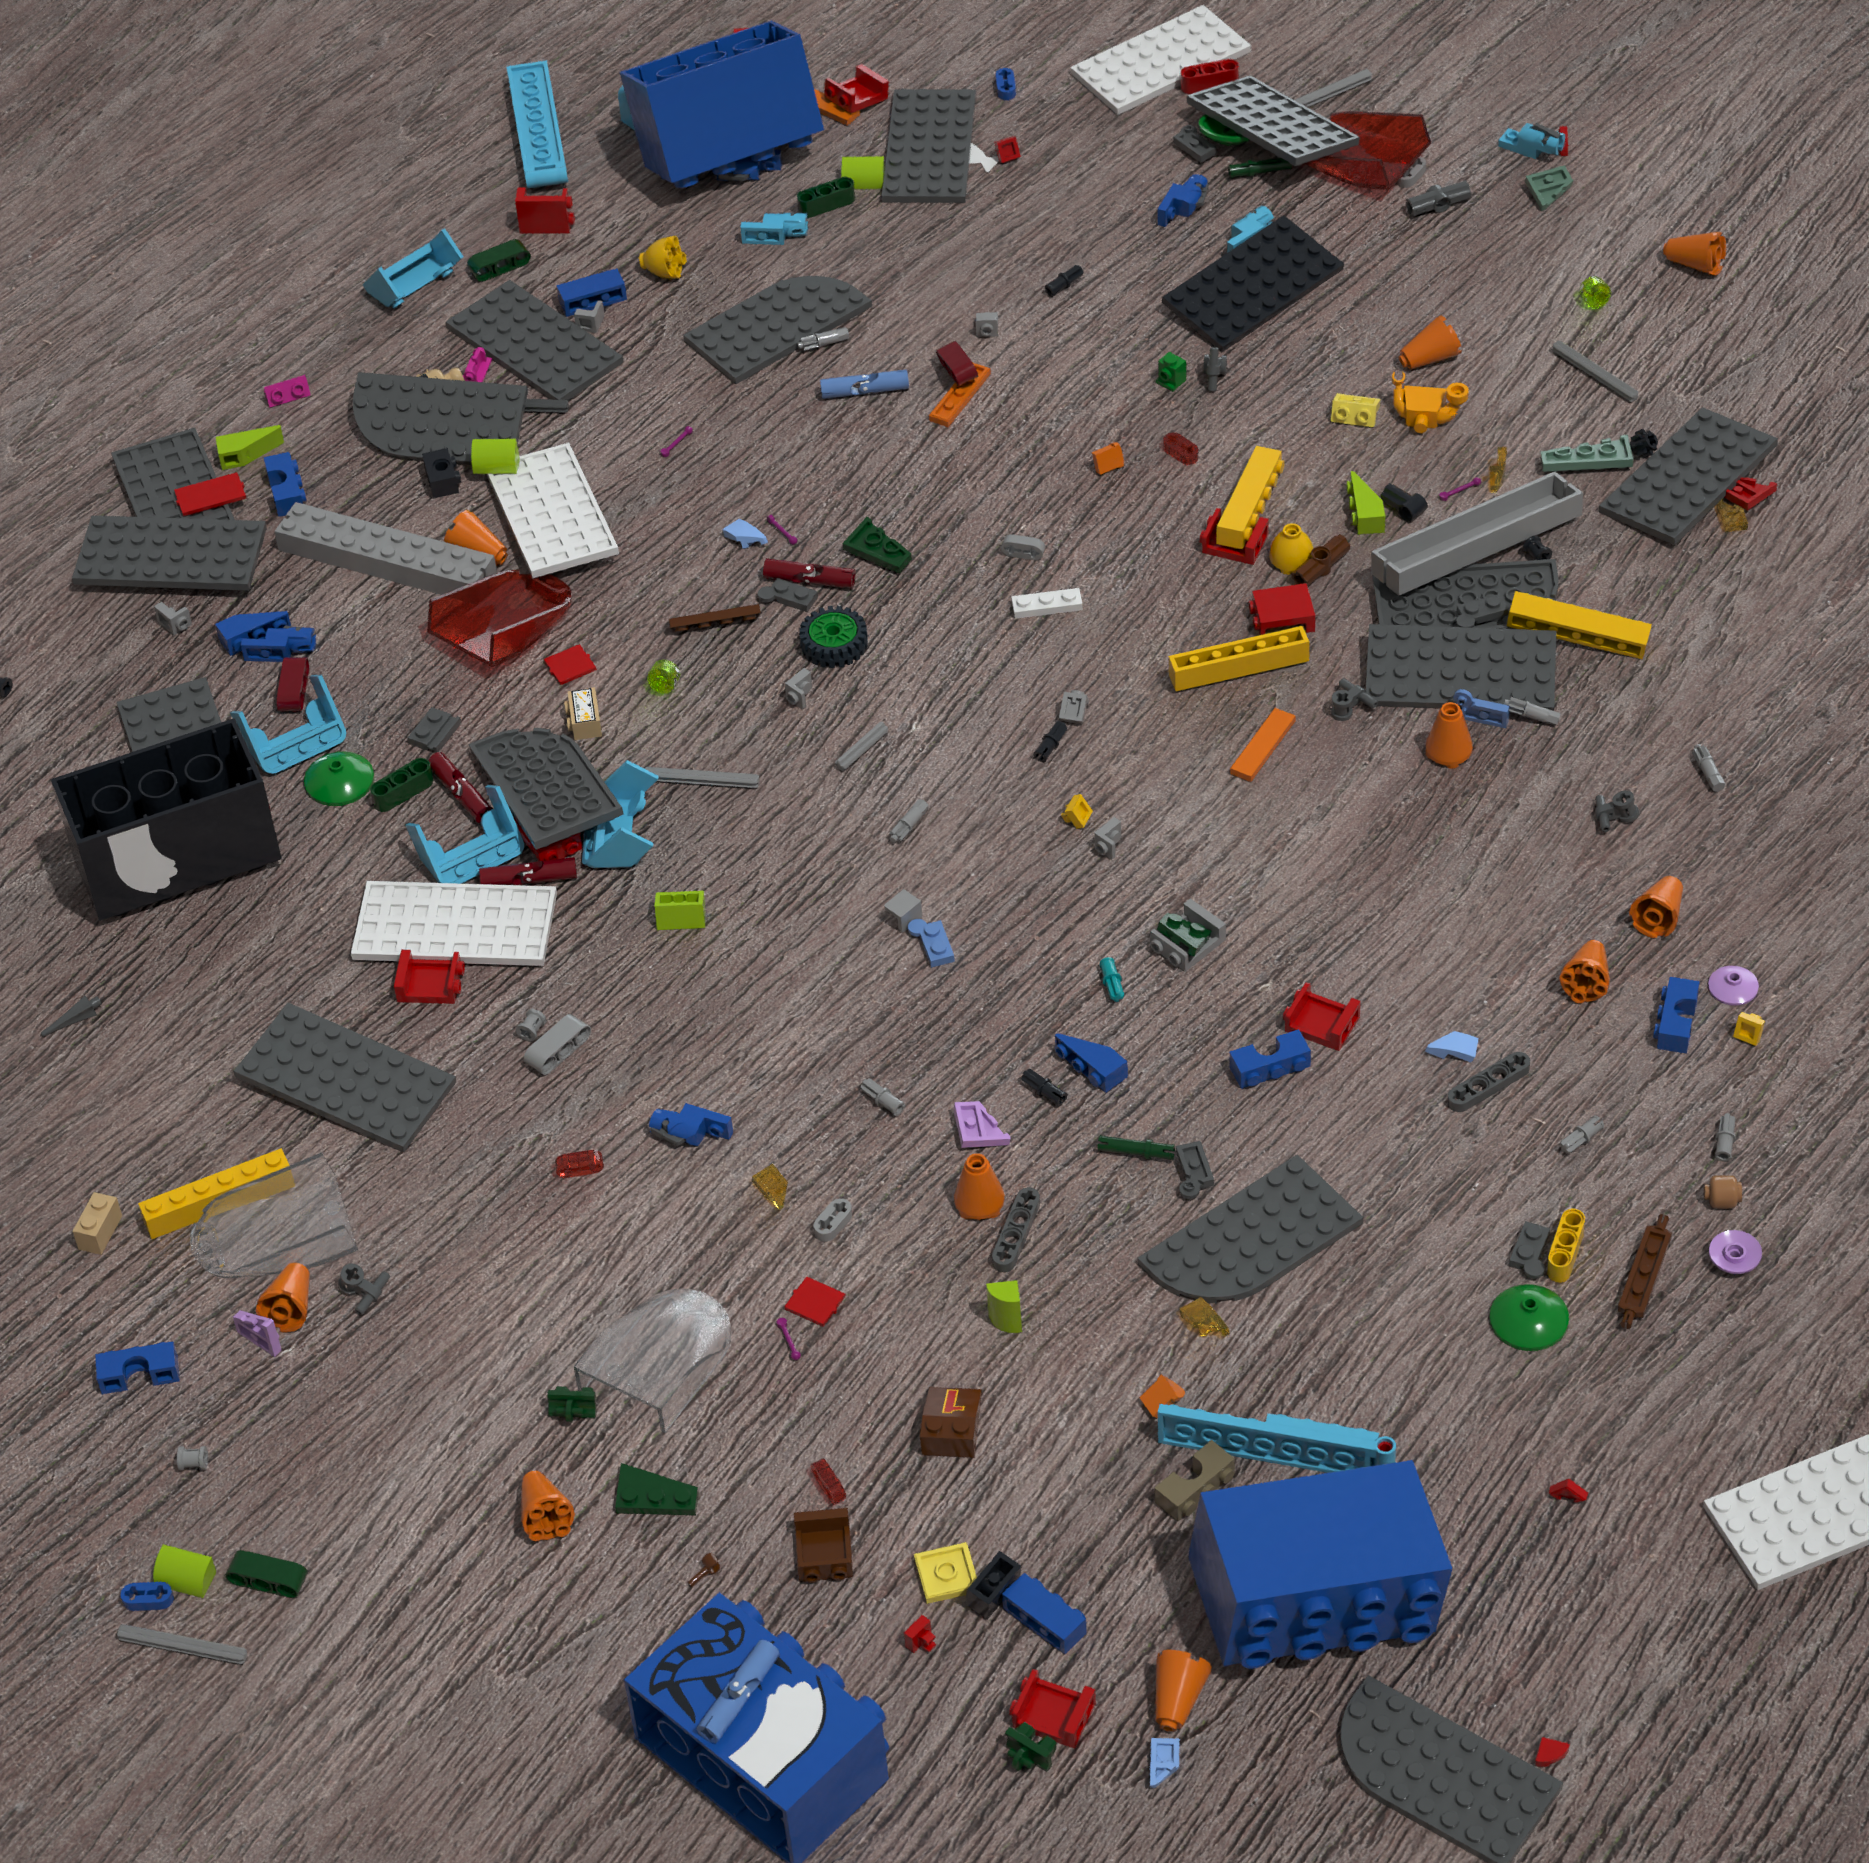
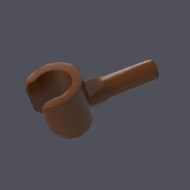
(711, 1566)

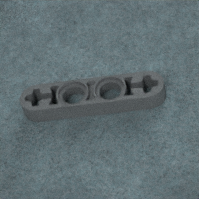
(1486, 1079)
(1015, 1229)

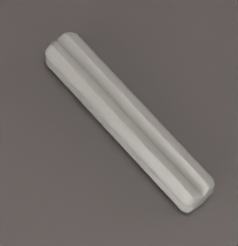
(861, 746)

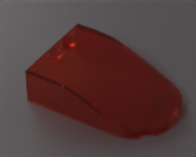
(1385, 148)
(498, 614)

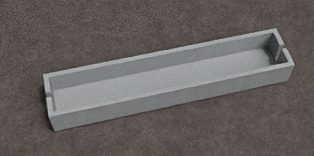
(1476, 533)
(380, 550)

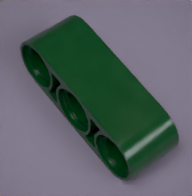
(826, 197)
(498, 260)
(401, 785)
(266, 1574)

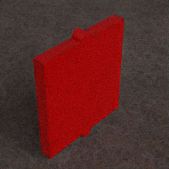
(570, 664)
(814, 1301)

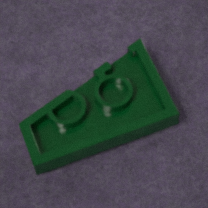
(653, 1494)

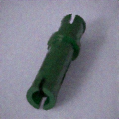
(1257, 167)
(1135, 1147)

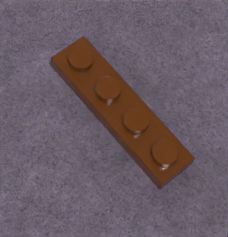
(705, 619)

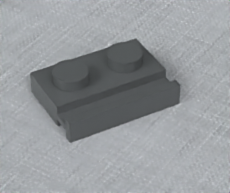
(434, 730)

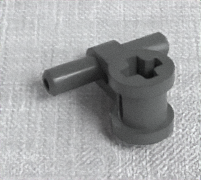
(1214, 366)
(1346, 699)
(1616, 809)
(359, 1285)

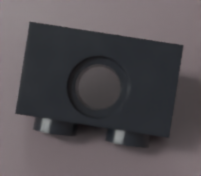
(440, 472)
(987, 1589)

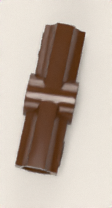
(1321, 560)

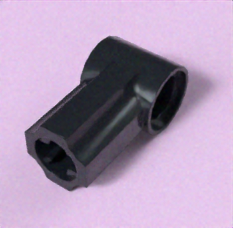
(1407, 505)

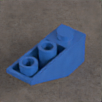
(248, 626)
(1096, 1061)

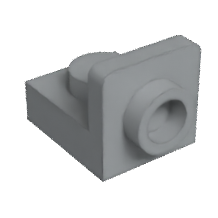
(986, 324)
(171, 620)
(798, 687)
(1073, 707)
(1107, 837)

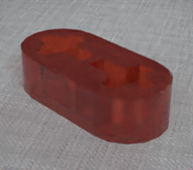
(1183, 451)
(579, 1163)
(828, 1481)

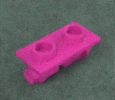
(477, 366)
(287, 391)

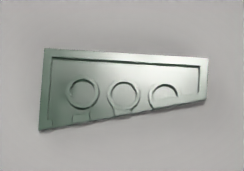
(1586, 456)

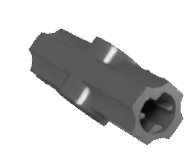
(1438, 198)

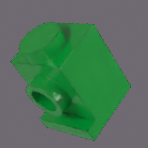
(1171, 371)

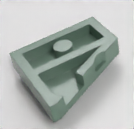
(1549, 185)

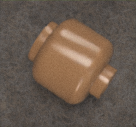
(1723, 1192)

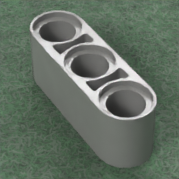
(557, 1044)

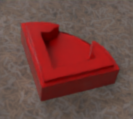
(1563, 129)
(1568, 1489)
(1551, 1752)

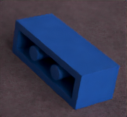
(588, 290)
(1044, 1613)

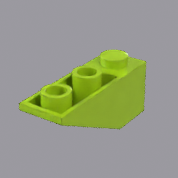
(244, 447)
(1367, 507)

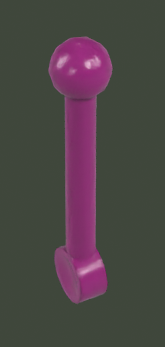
(665, 451)
(1443, 496)
(792, 539)
(782, 1324)

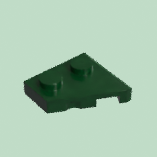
(1179, 930)

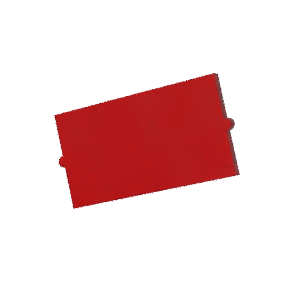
(210, 494)

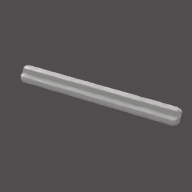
(1335, 88)
(1595, 371)
(705, 777)
(182, 1644)

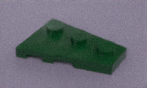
(875, 546)

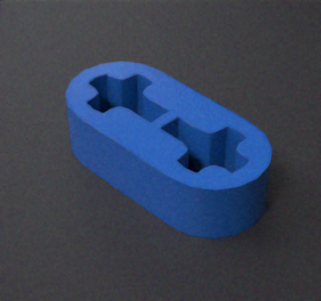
(1008, 83)
(147, 1596)

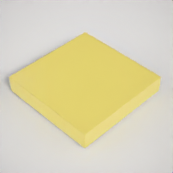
(945, 1572)

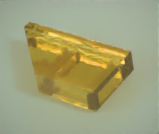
(1732, 517)

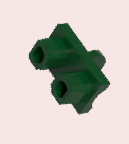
(572, 1403)
(1026, 1751)

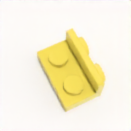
(1354, 410)

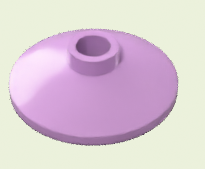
(1733, 985)
(1738, 1244)

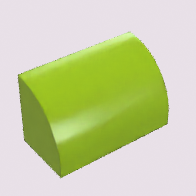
(865, 171)
(495, 456)
(680, 910)
(1004, 1306)
(184, 1570)

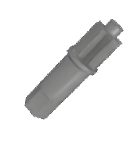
(822, 339)
(1532, 711)
(1706, 763)
(908, 821)

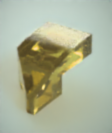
(1497, 472)
(771, 1185)
(1204, 1317)

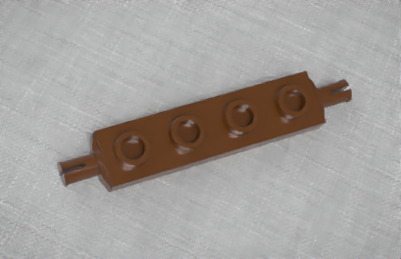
(1644, 1271)

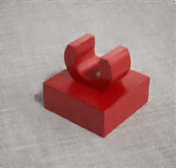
(1007, 149)
(920, 1635)

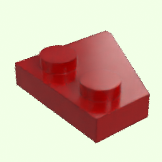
(1748, 493)

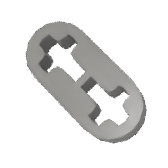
(1412, 175)
(1023, 547)
(836, 1222)

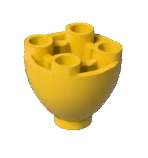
(664, 258)
(1290, 548)

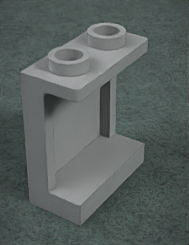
(1178, 954)

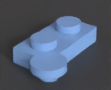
(1481, 710)
(933, 940)

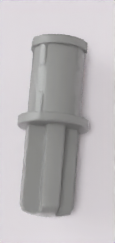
(883, 1097)
(1581, 1135)
(1725, 1138)

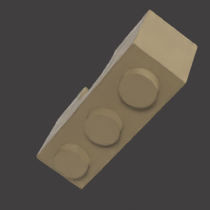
(1181, 1496)

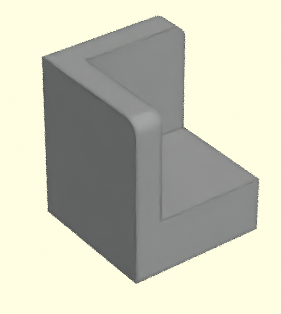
(590, 320)
(905, 908)

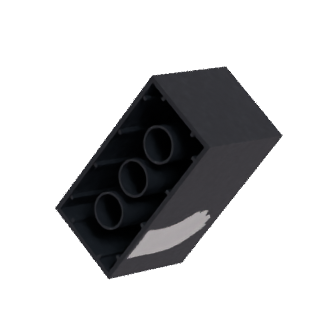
(167, 819)

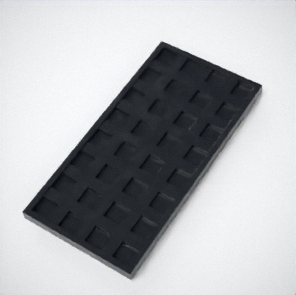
(1252, 283)

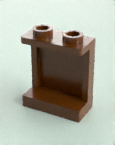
(823, 1545)

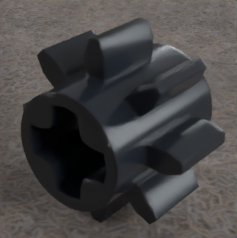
(1643, 443)

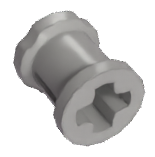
(531, 1024)
(192, 1458)

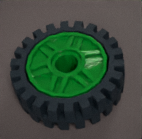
(833, 636)

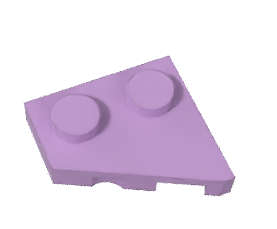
(977, 1127)
(258, 1330)

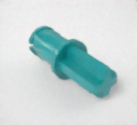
(1111, 979)

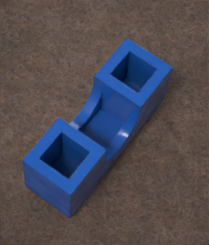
(284, 482)
(1679, 999)
(1253, 1068)
(116, 1367)

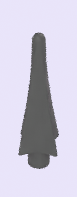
(81, 1010)

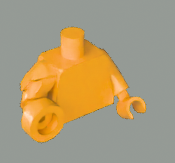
(1427, 405)

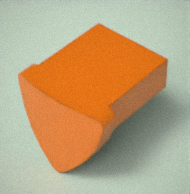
(1108, 458)
(1161, 1392)

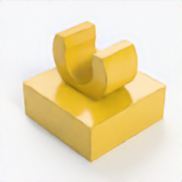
(1077, 811)
(1749, 1028)

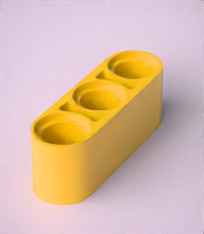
(1566, 1245)

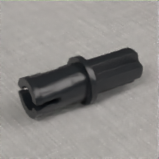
(1064, 280)
(1050, 741)
(1044, 1087)

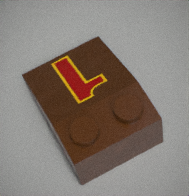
(950, 1422)

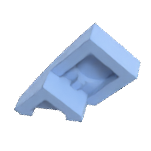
(744, 532)
(1455, 1044)
(1163, 1759)

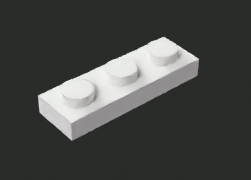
(1047, 603)

